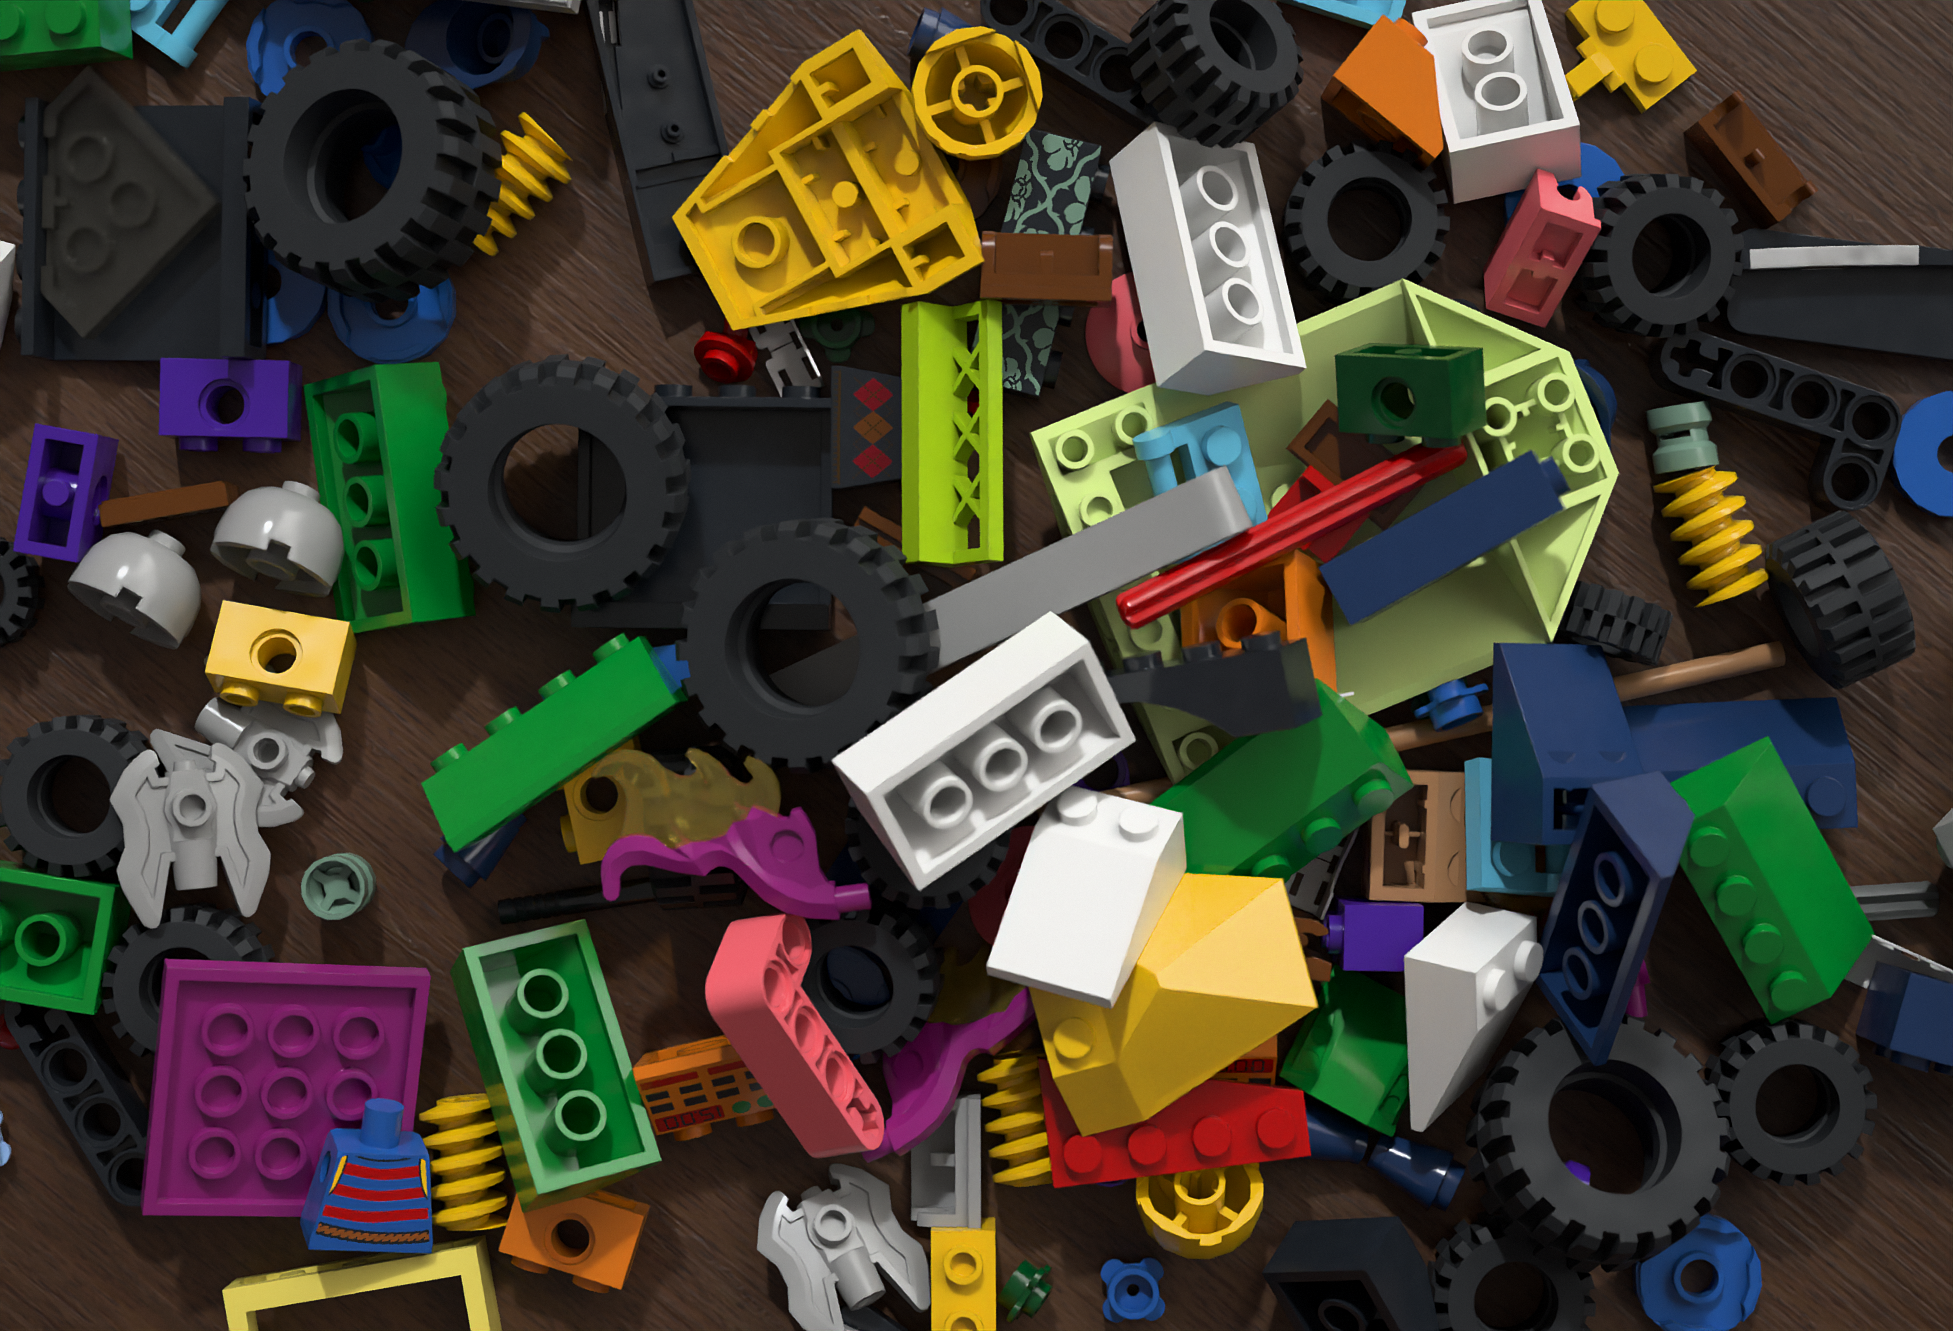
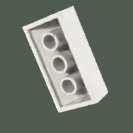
(1205, 263)
(985, 749)

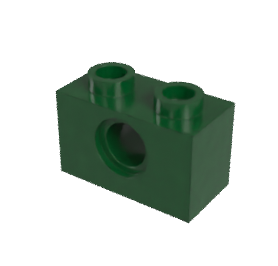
(1443, 383)

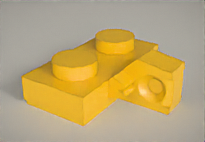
(1625, 49)

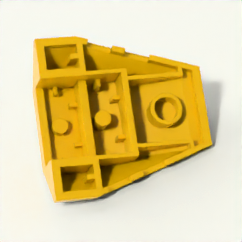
(830, 199)
(1202, 994)

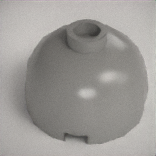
(282, 537)
(140, 584)

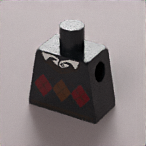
(865, 429)

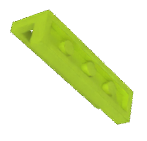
(942, 435)

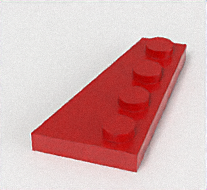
(1204, 1129)

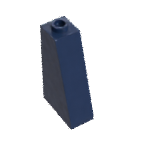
(1446, 536)

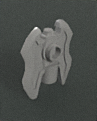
(269, 739)
(190, 822)
(841, 1244)

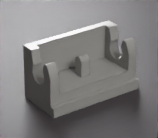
(949, 1169)

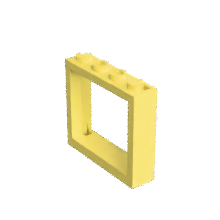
(366, 1273)

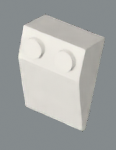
(1500, 96)
(1089, 895)
(1461, 1000)

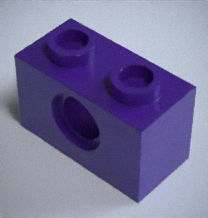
(192, 394)
(62, 491)
(1371, 932)

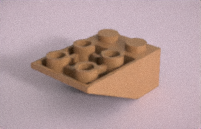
(1419, 843)

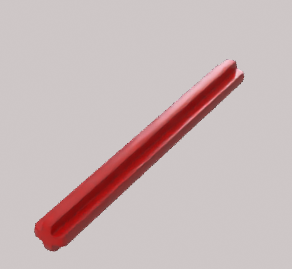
(1285, 532)

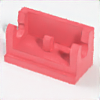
(1539, 251)

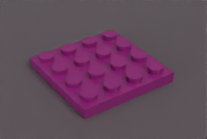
(262, 1069)

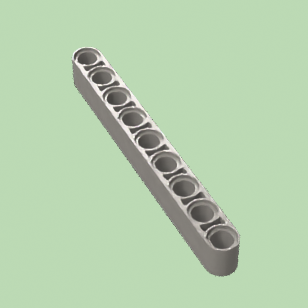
(1049, 580)

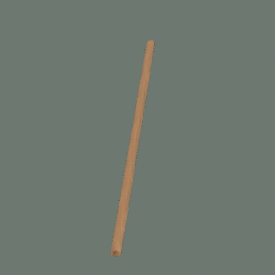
(1628, 687)

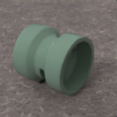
(1682, 452)
(330, 893)

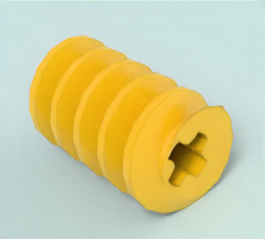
(523, 173)
(1713, 534)
(1020, 1118)
(463, 1163)

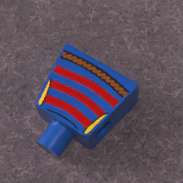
(371, 1187)

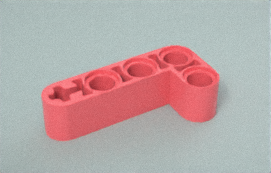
(784, 1039)

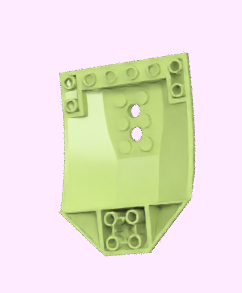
(1437, 633)

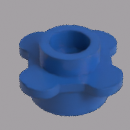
(1452, 705)
(1145, 1303)

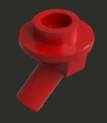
(729, 351)

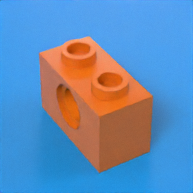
(613, 1231)

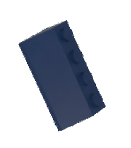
(1803, 731)
(1610, 903)

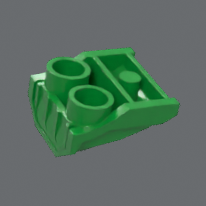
(1354, 1050)

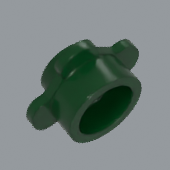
(838, 343)
(1025, 1291)

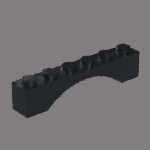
(1240, 690)

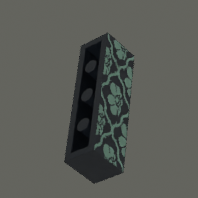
(1047, 197)

